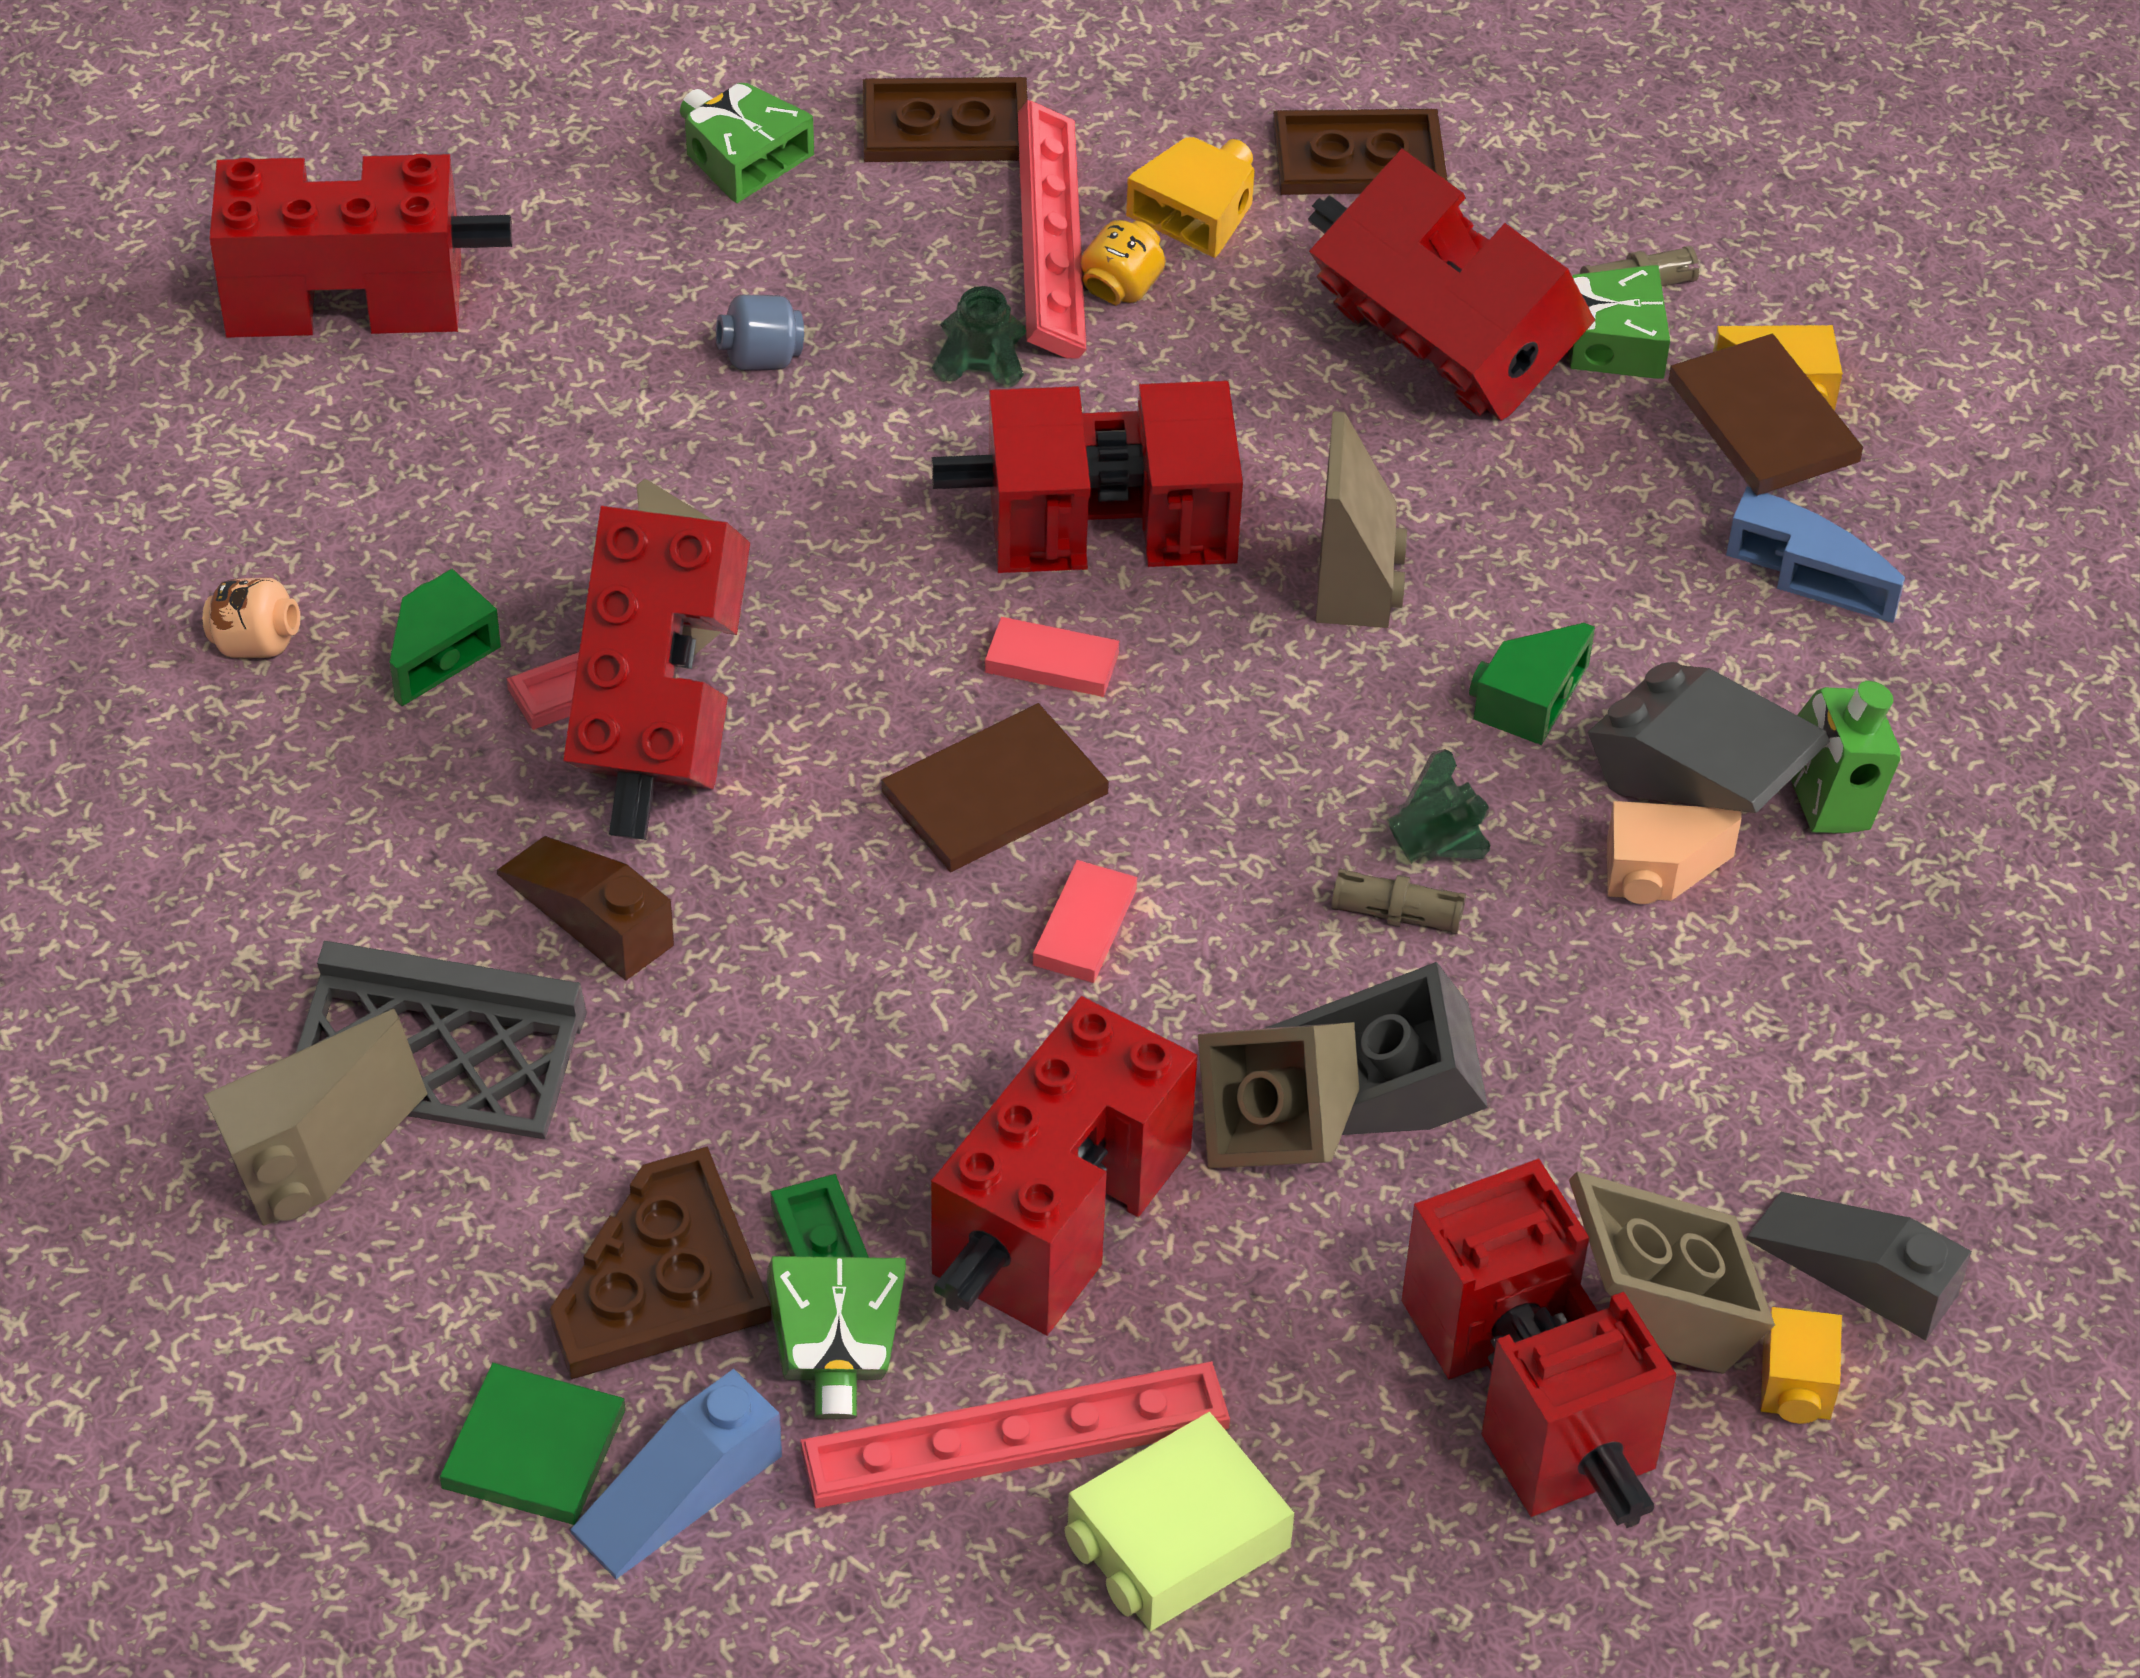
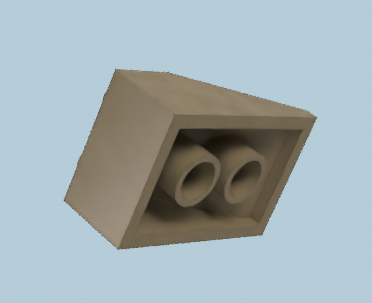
(1358, 537)
(317, 1115)
(1679, 1270)

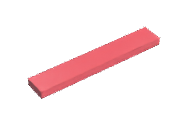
(1051, 231)
(1009, 1434)

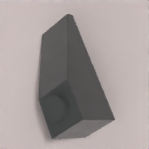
(1868, 1256)

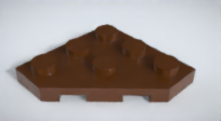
(660, 1272)

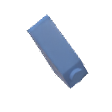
(682, 1473)

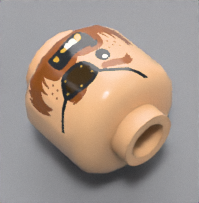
(250, 618)

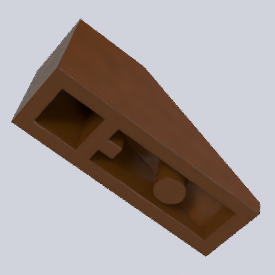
(596, 902)

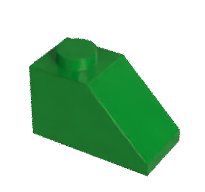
(439, 634)
(1531, 680)

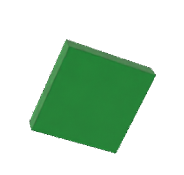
(533, 1443)

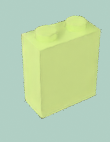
(1178, 1522)

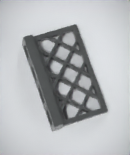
(462, 995)

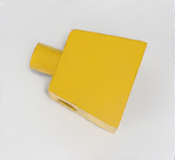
(1194, 192)

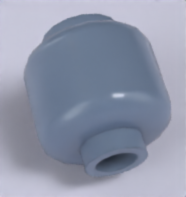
(760, 332)

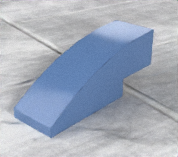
(1814, 556)

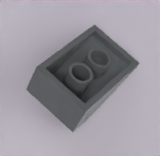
(1701, 741)
(1411, 1050)

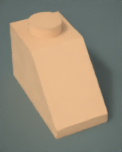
(1666, 848)

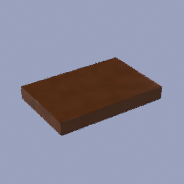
(942, 119)
(1350, 147)
(1765, 414)
(994, 787)

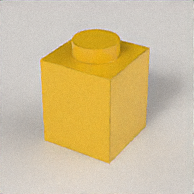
(1801, 1365)

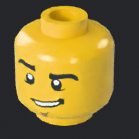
(1123, 262)

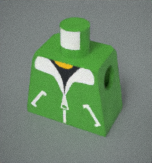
(745, 137)
(1629, 324)
(1852, 773)
(835, 1323)

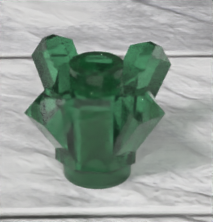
(981, 338)
(1440, 815)

